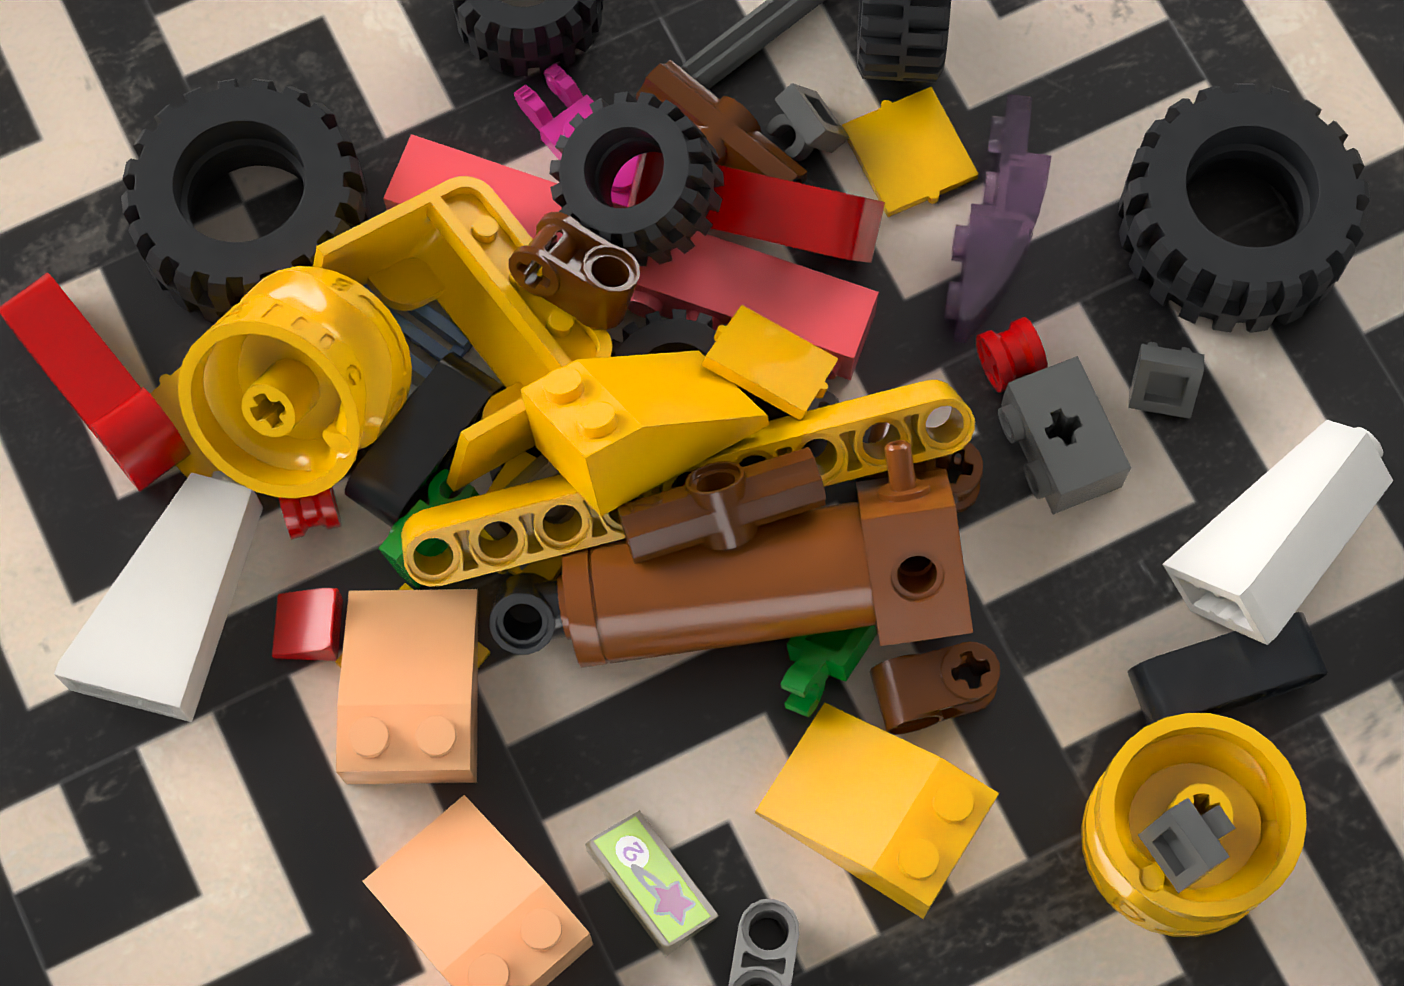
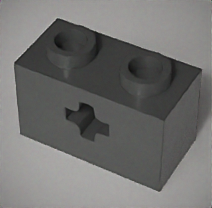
(1065, 402)

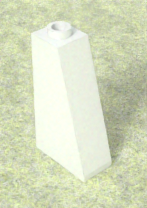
(1282, 533)
(169, 605)

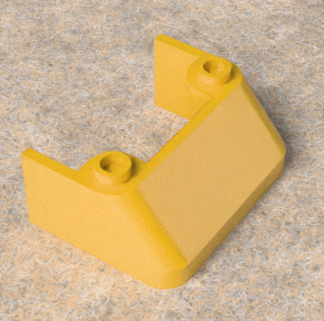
(457, 250)

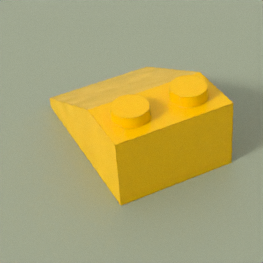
(635, 421)
(877, 807)

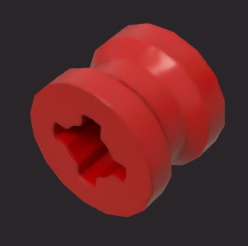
(1011, 353)
(310, 512)

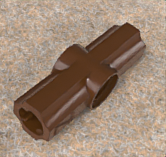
(724, 123)
(722, 505)

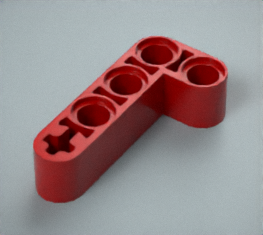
(781, 211)
(95, 382)

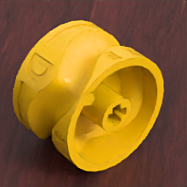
(295, 381)
(1213, 765)

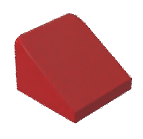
(308, 625)

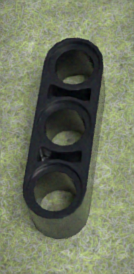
(421, 439)
(1227, 672)

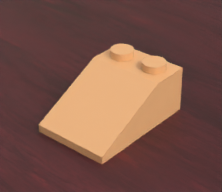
(409, 688)
(477, 905)

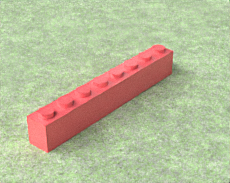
(707, 279)

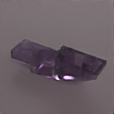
(1000, 226)

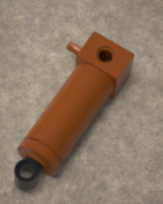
(791, 580)

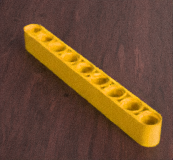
(536, 539)

